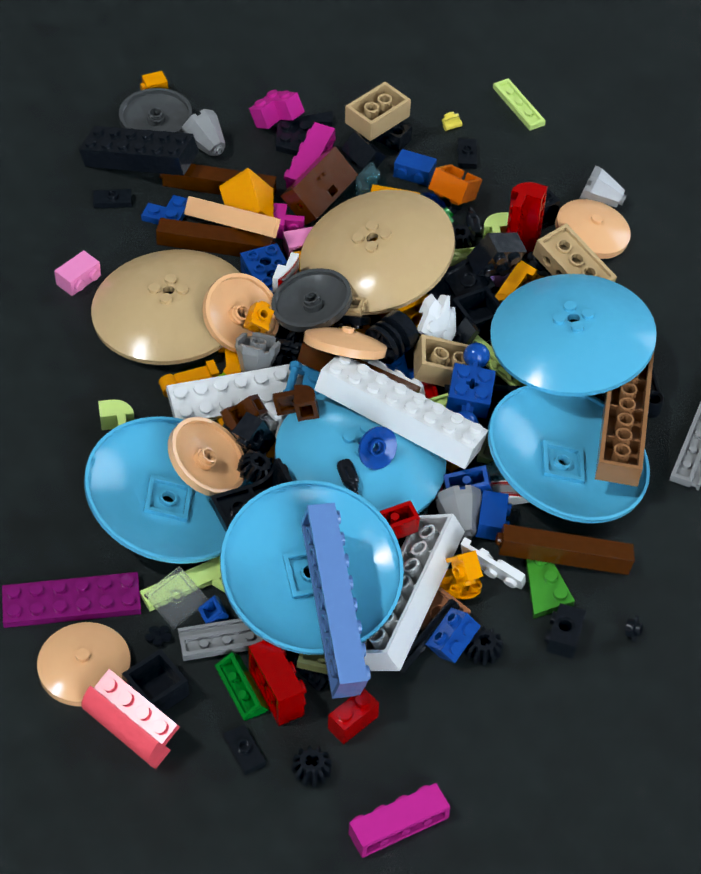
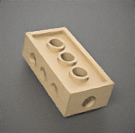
(567, 253)

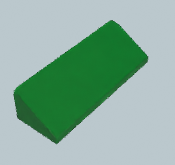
(241, 686)

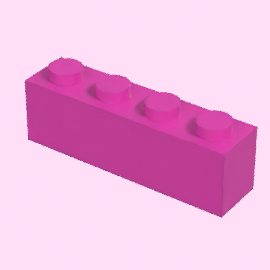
(318, 140)
(399, 819)

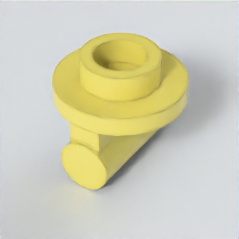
(451, 121)

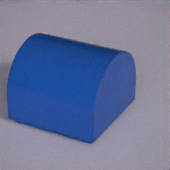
(213, 610)

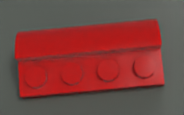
(527, 212)

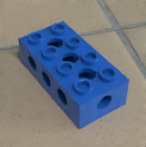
(262, 262)

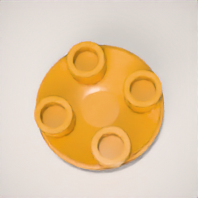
(457, 590)

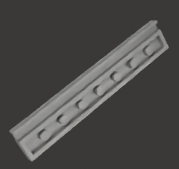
(688, 465)
(215, 639)

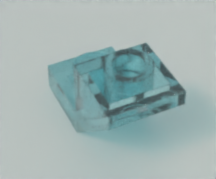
(366, 178)

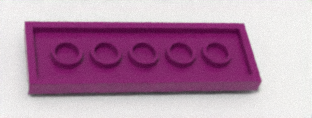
(71, 599)

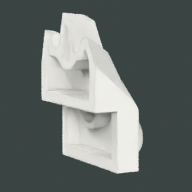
(437, 318)

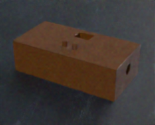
(319, 185)

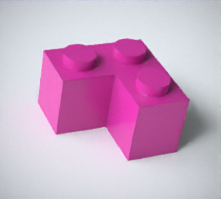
(276, 107)

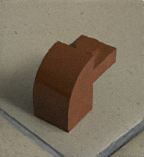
(299, 401)
(251, 404)

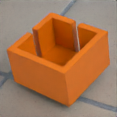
(448, 183)

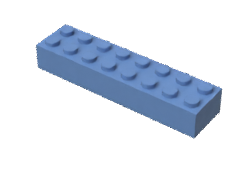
(334, 601)

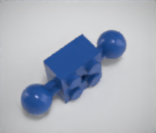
(471, 384)

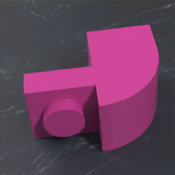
(287, 222)

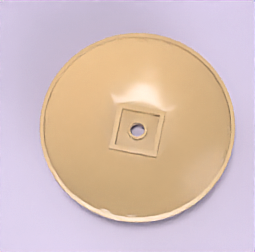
(397, 268)
(146, 322)

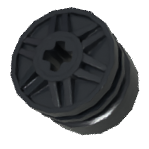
(396, 332)

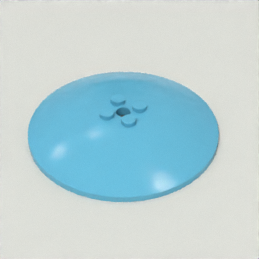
(575, 358)
(538, 429)
(316, 446)
(126, 491)
(267, 557)

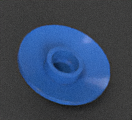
(384, 449)

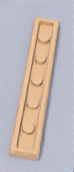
(232, 216)

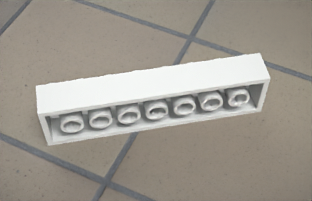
(401, 410)
(424, 569)

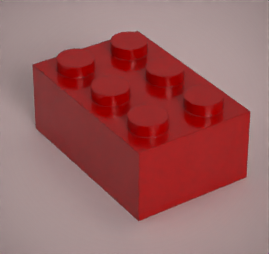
(277, 681)

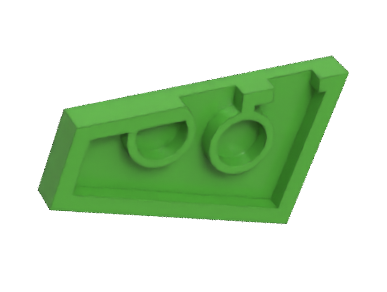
(546, 588)

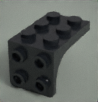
(459, 281)
(230, 502)

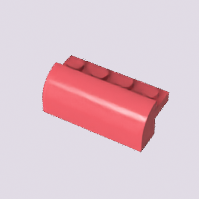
(130, 718)

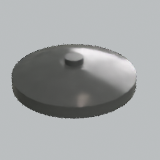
(155, 110)
(311, 299)

